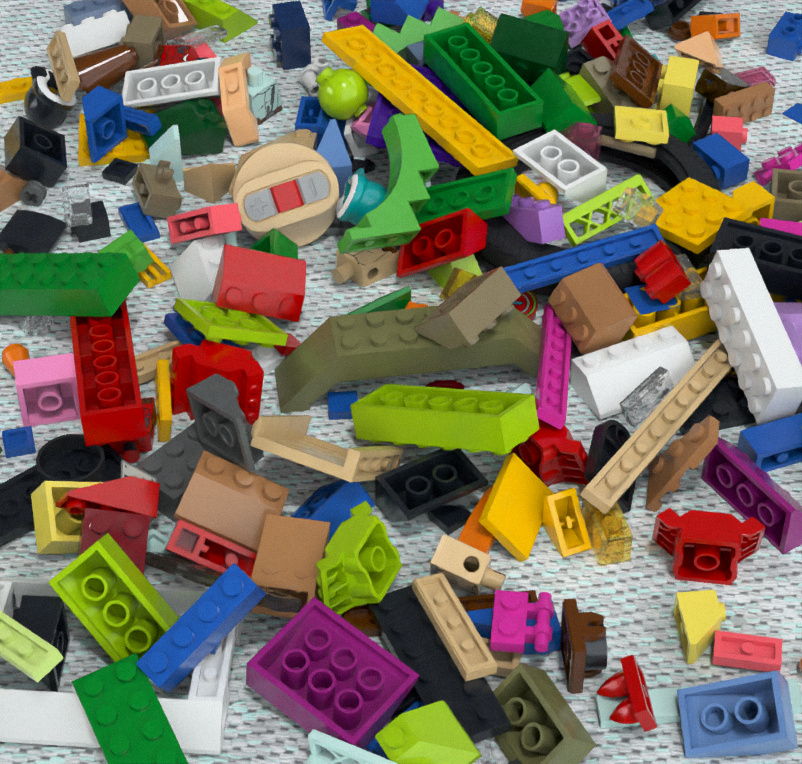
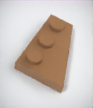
(683, 453)

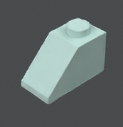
(168, 149)

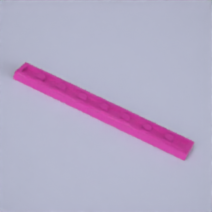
(553, 370)

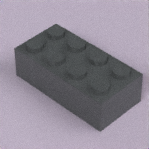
(175, 463)

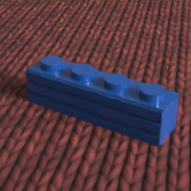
(141, 121)

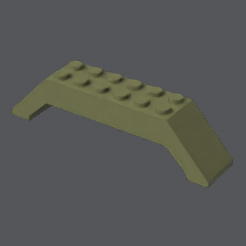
(389, 346)

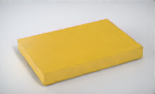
(515, 507)

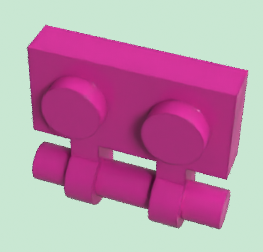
(509, 621)

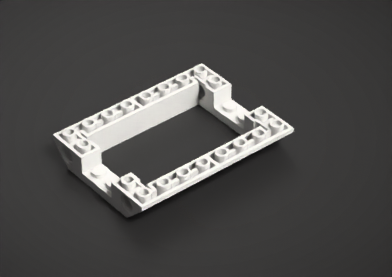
(60, 718)

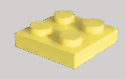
(640, 125)

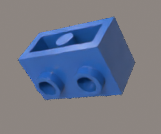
(786, 37)
(723, 159)

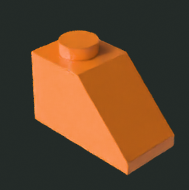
(717, 25)

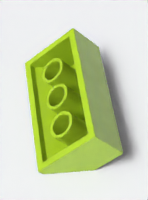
(218, 12)
(114, 600)

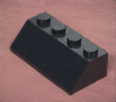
(774, 252)

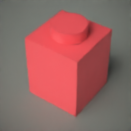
(730, 129)

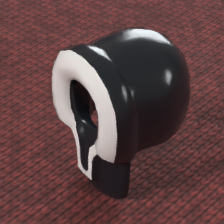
(41, 104)

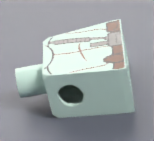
(263, 95)

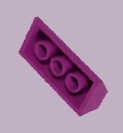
(754, 494)

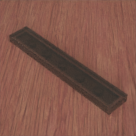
(207, 576)

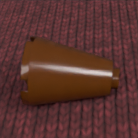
(105, 67)

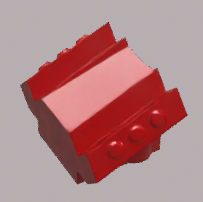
(196, 363)
(553, 455)
(707, 544)

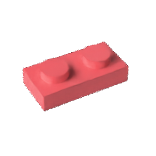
(747, 651)

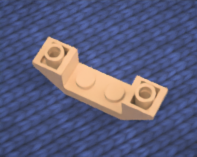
(235, 100)

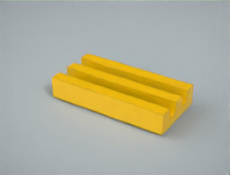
(157, 270)

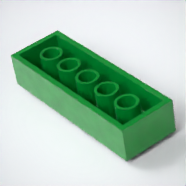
(483, 81)
(65, 283)

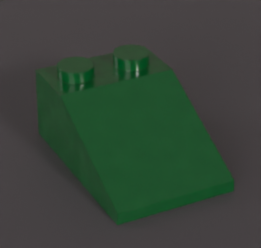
(198, 125)

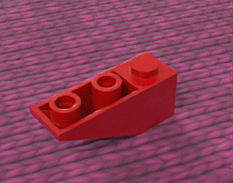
(119, 495)

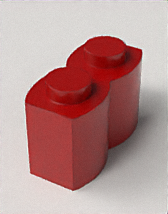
(661, 272)

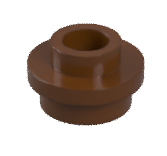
(679, 31)

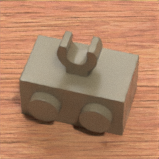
(157, 190)

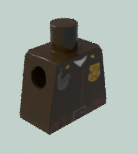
(718, 82)

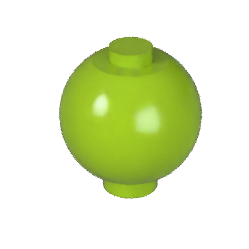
(342, 93)

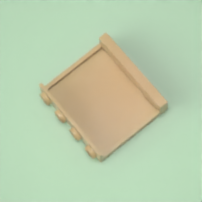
(288, 439)

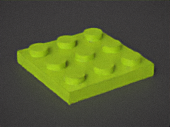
(230, 324)

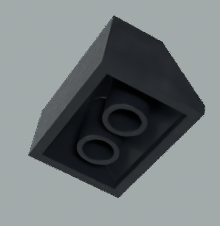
(426, 484)

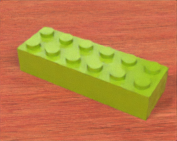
(445, 418)

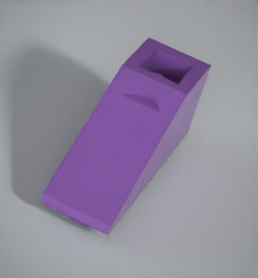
(536, 220)

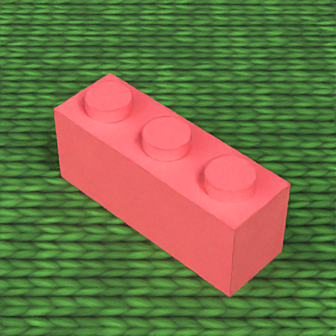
(204, 223)

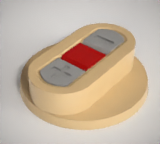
(286, 190)

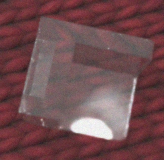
(637, 208)

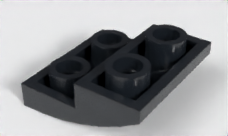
(31, 233)

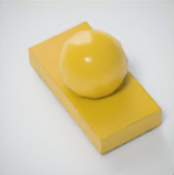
(526, 188)

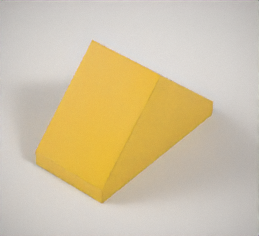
(565, 522)

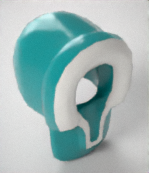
(359, 198)

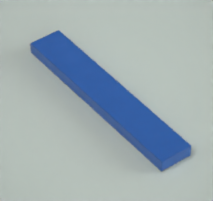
(607, 251)

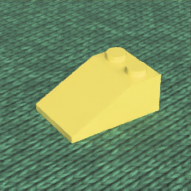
(54, 527)

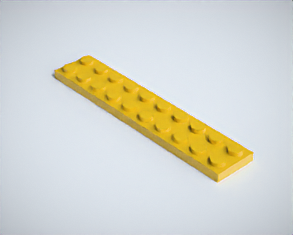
(416, 95)

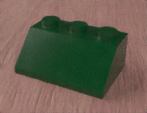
(530, 46)

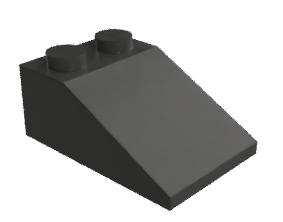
(221, 419)

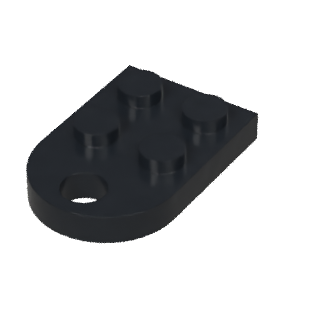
(605, 442)

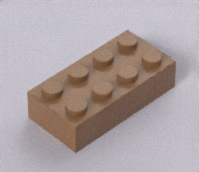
(746, 103)

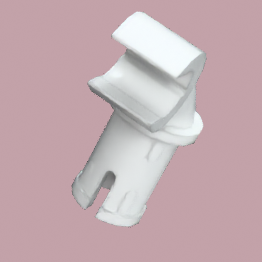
(311, 72)

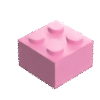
(47, 389)

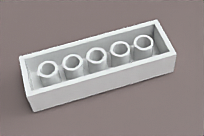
(753, 335)

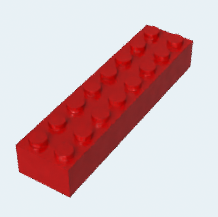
(107, 378)

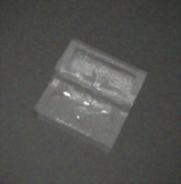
(200, 36)

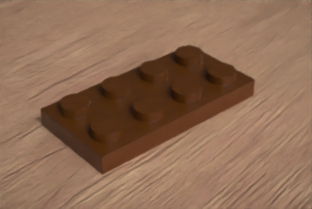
(636, 72)

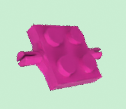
(787, 159)

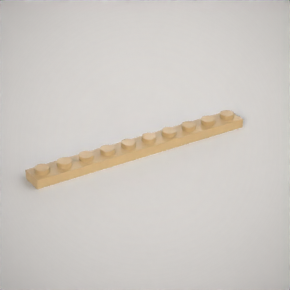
(657, 429)

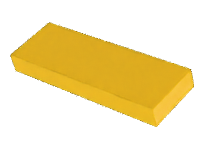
(163, 400)

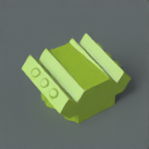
(357, 562)

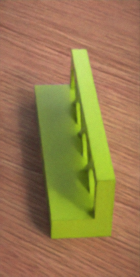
(597, 205)

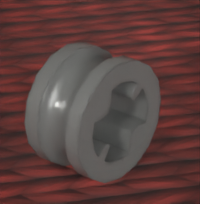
(33, 193)

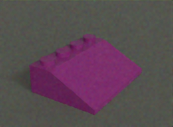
(330, 676)

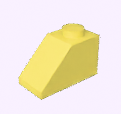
(696, 619)

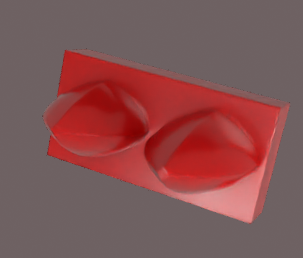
(630, 683)

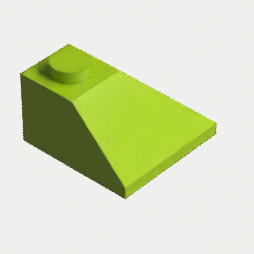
(427, 737)

